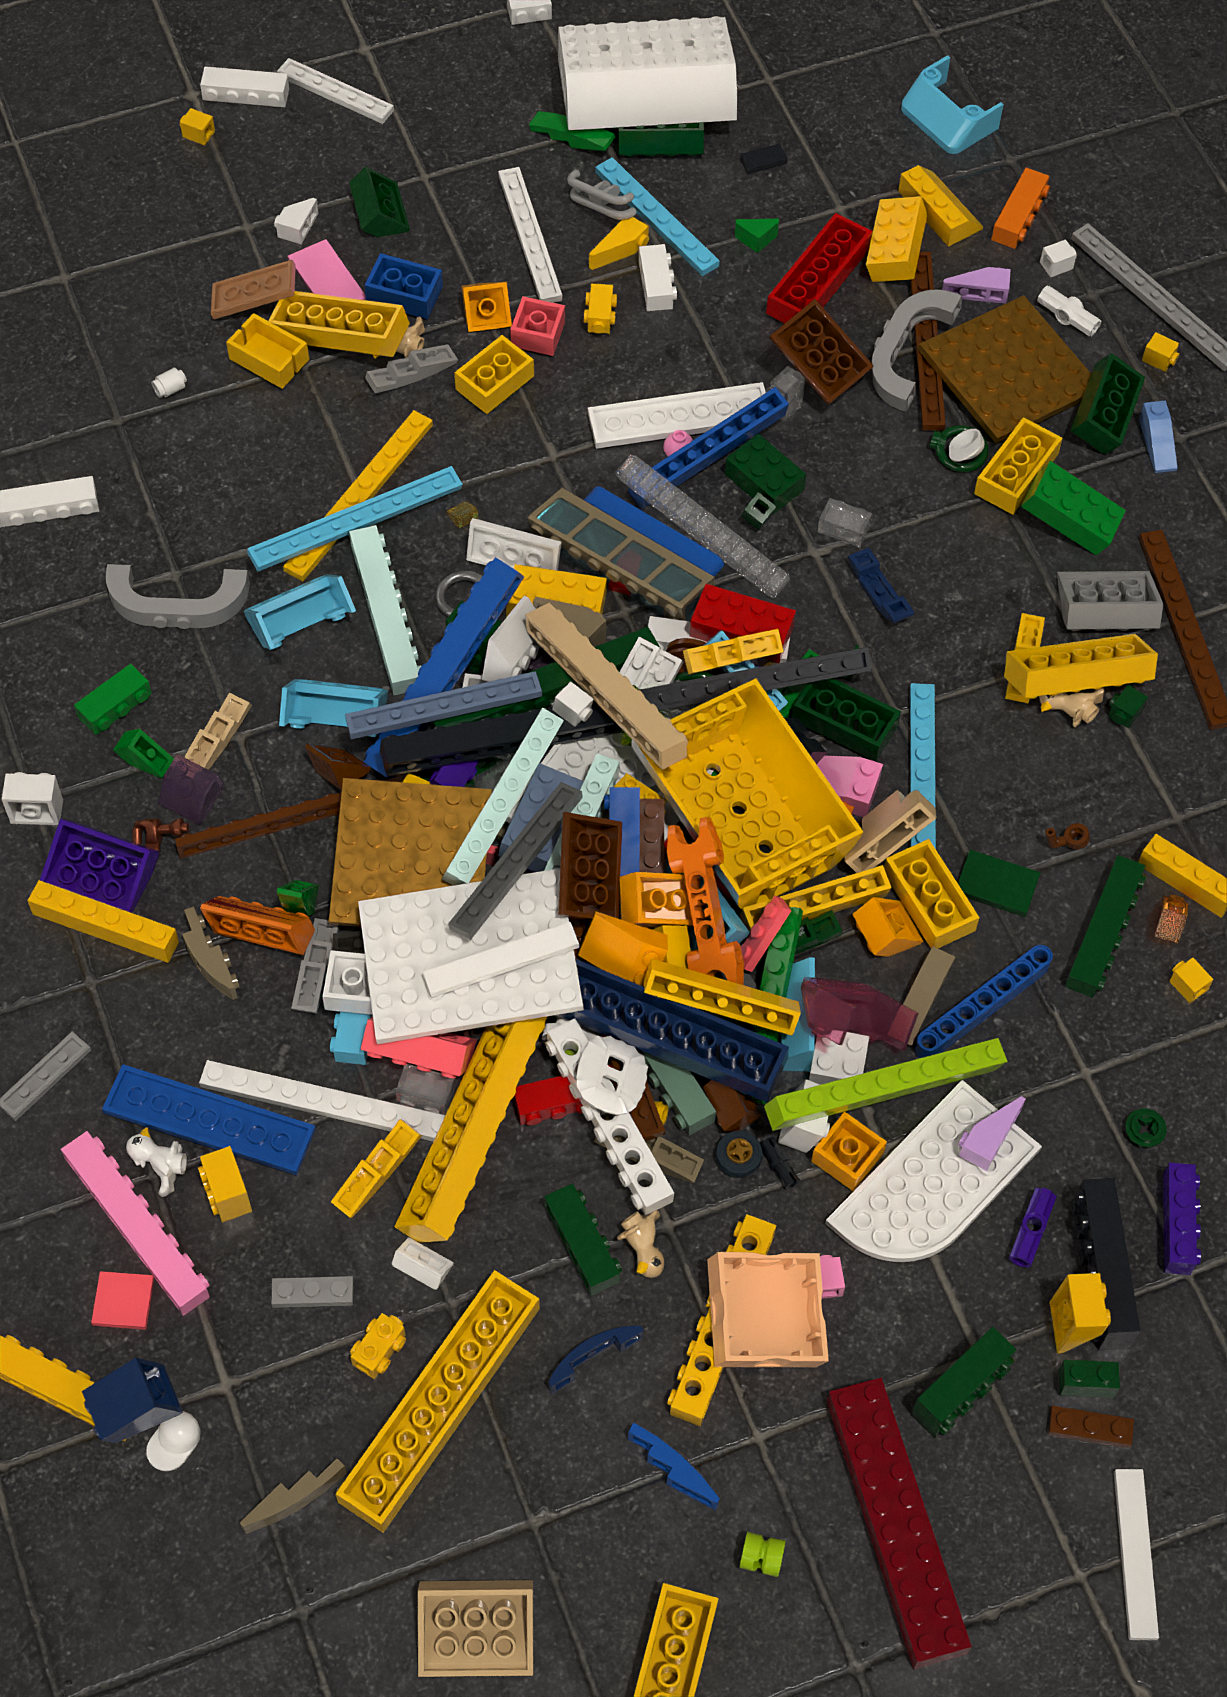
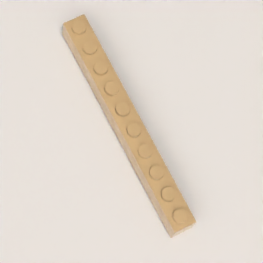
(607, 686)

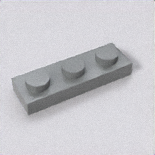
(312, 1292)

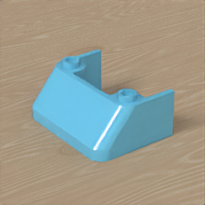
(941, 118)
(299, 608)
(326, 702)

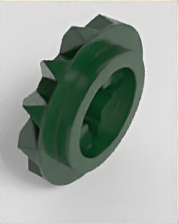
(1146, 1117)

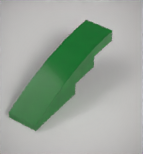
(557, 128)

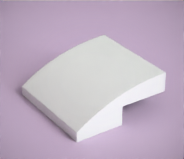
(650, 665)

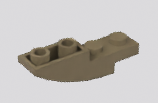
(207, 957)

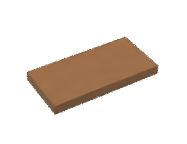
(253, 289)

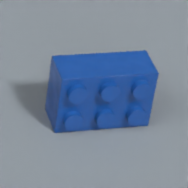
(404, 284)

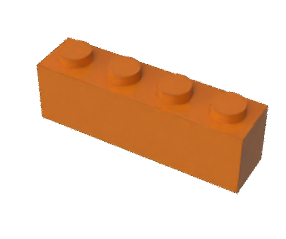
(1020, 208)

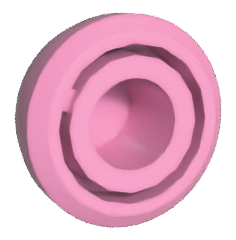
(676, 441)

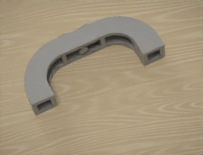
(922, 306)
(176, 611)

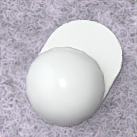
(966, 445)
(173, 1442)

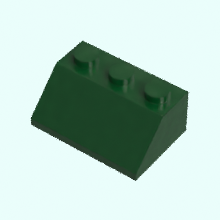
(378, 204)

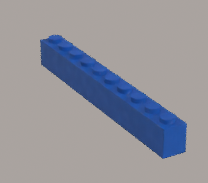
(458, 645)

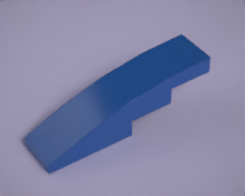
(681, 1473)

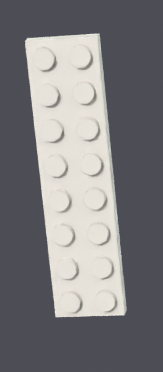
(661, 416)

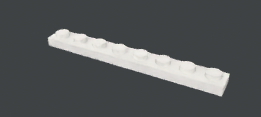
(530, 235)

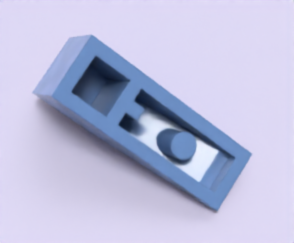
(1158, 435)

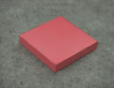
(122, 1300)

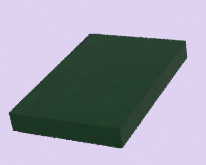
(998, 883)

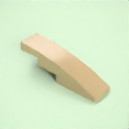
(218, 732)

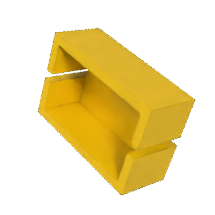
(267, 350)

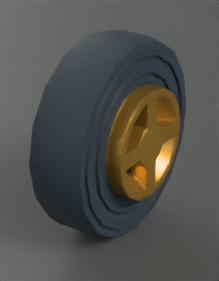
(739, 1144)

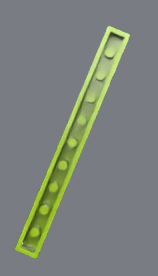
(884, 1084)

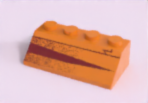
(259, 924)

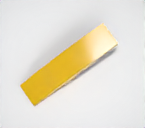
(1028, 636)
(733, 651)
(376, 1169)

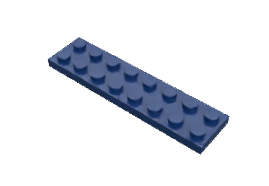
(209, 1119)

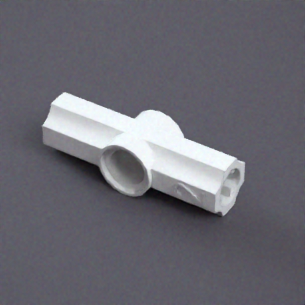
(1069, 311)

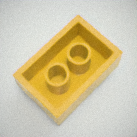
(494, 374)

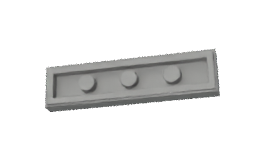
(43, 1076)

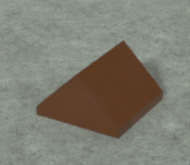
(336, 764)

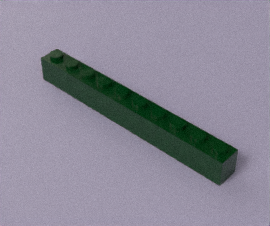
(553, 680)

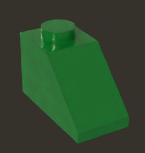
(143, 753)

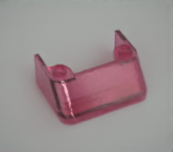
(846, 1005)

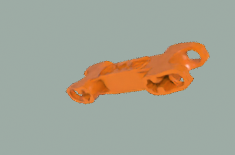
(697, 861)

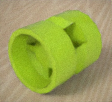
(762, 1554)

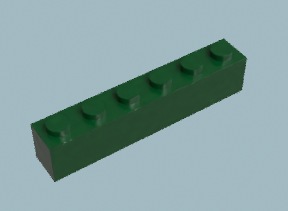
(1105, 926)

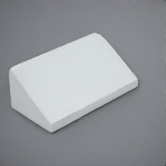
(421, 1263)

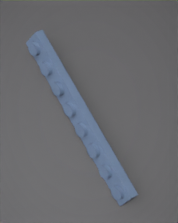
(443, 705)

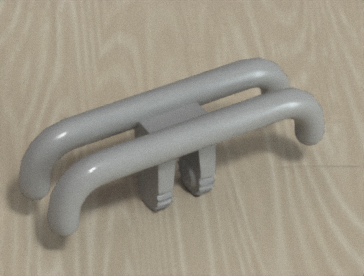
(600, 196)

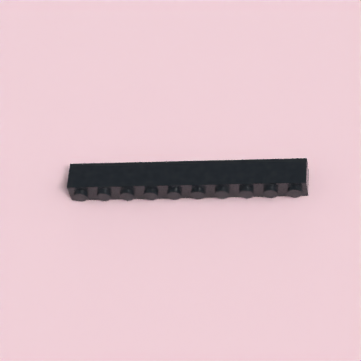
(481, 740)

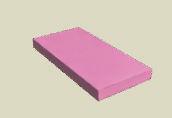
(324, 272)

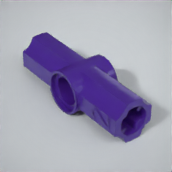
(1028, 1240)

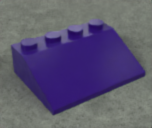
(99, 865)

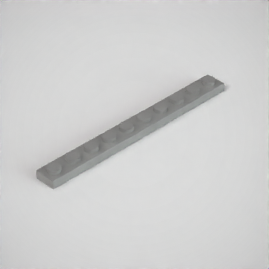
(1152, 294)

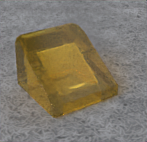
(463, 514)

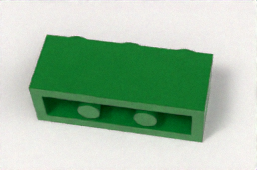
(113, 699)

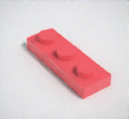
(764, 932)

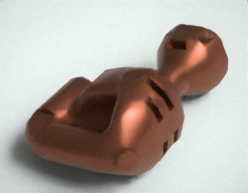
(155, 831)

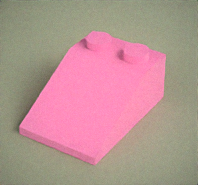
(852, 779)

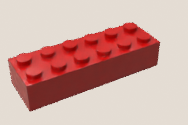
(820, 268)

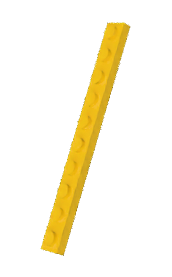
(367, 484)

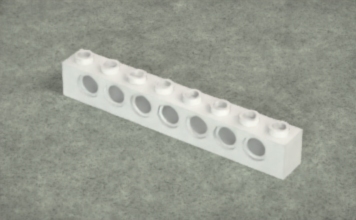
(645, 1198)

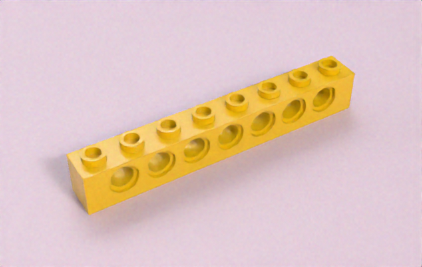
(694, 1408)

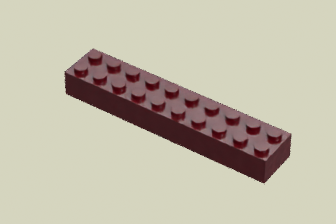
(898, 1524)

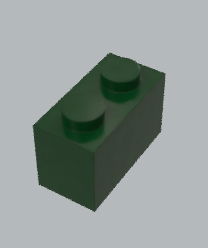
(1089, 1378)

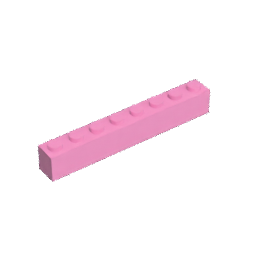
(135, 1222)

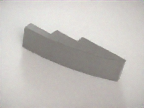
(416, 367)
(314, 968)

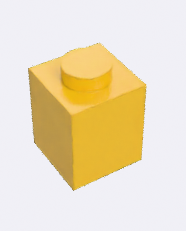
(197, 126)
(1161, 352)
(1190, 979)

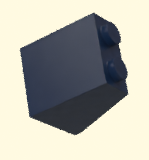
(131, 1400)

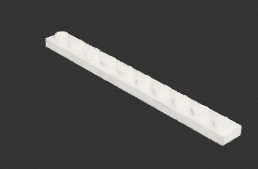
(317, 1099)

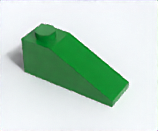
(298, 897)

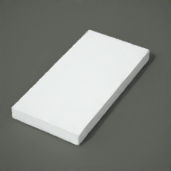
(510, 546)

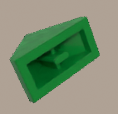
(756, 232)

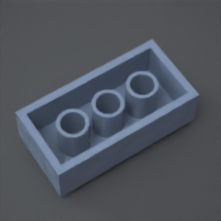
(539, 789)

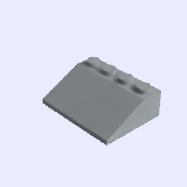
(1109, 600)

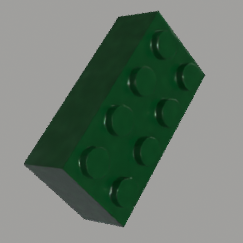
(1108, 404)
(847, 716)
(963, 1383)

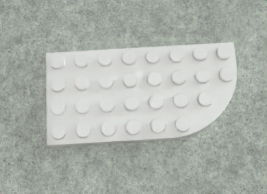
(925, 1190)

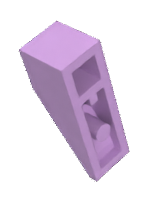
(981, 285)
(989, 1134)

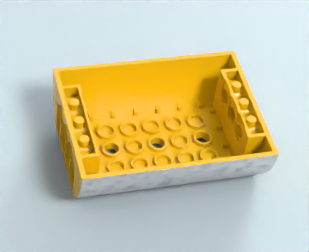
(769, 777)

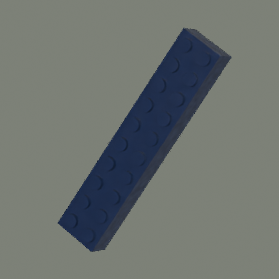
(679, 1033)

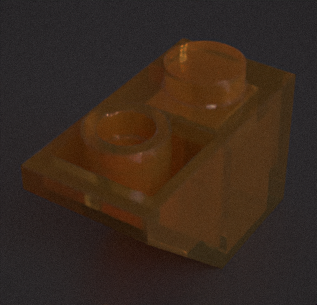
(1171, 918)

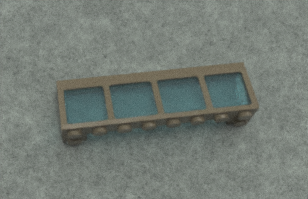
(621, 554)

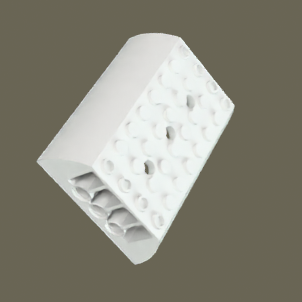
(647, 73)

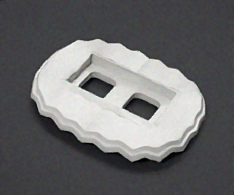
(594, 1067)

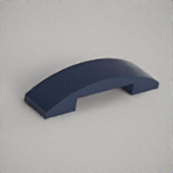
(878, 588)
(622, 1337)

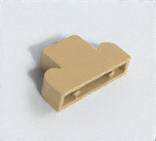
(889, 828)

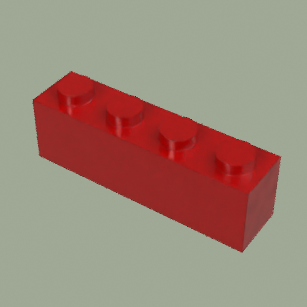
(546, 1100)

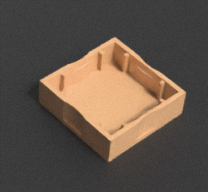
(767, 1310)

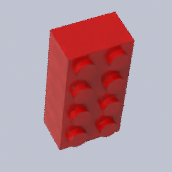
(739, 616)

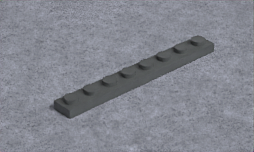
(514, 861)

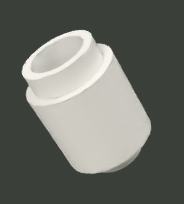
(169, 382)

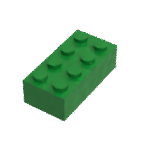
(1073, 508)

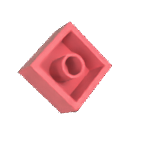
(538, 325)

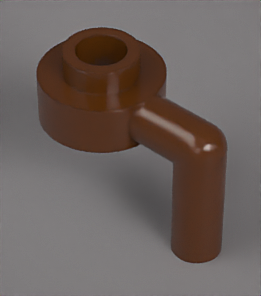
(1071, 832)

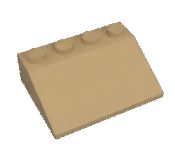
(475, 1628)

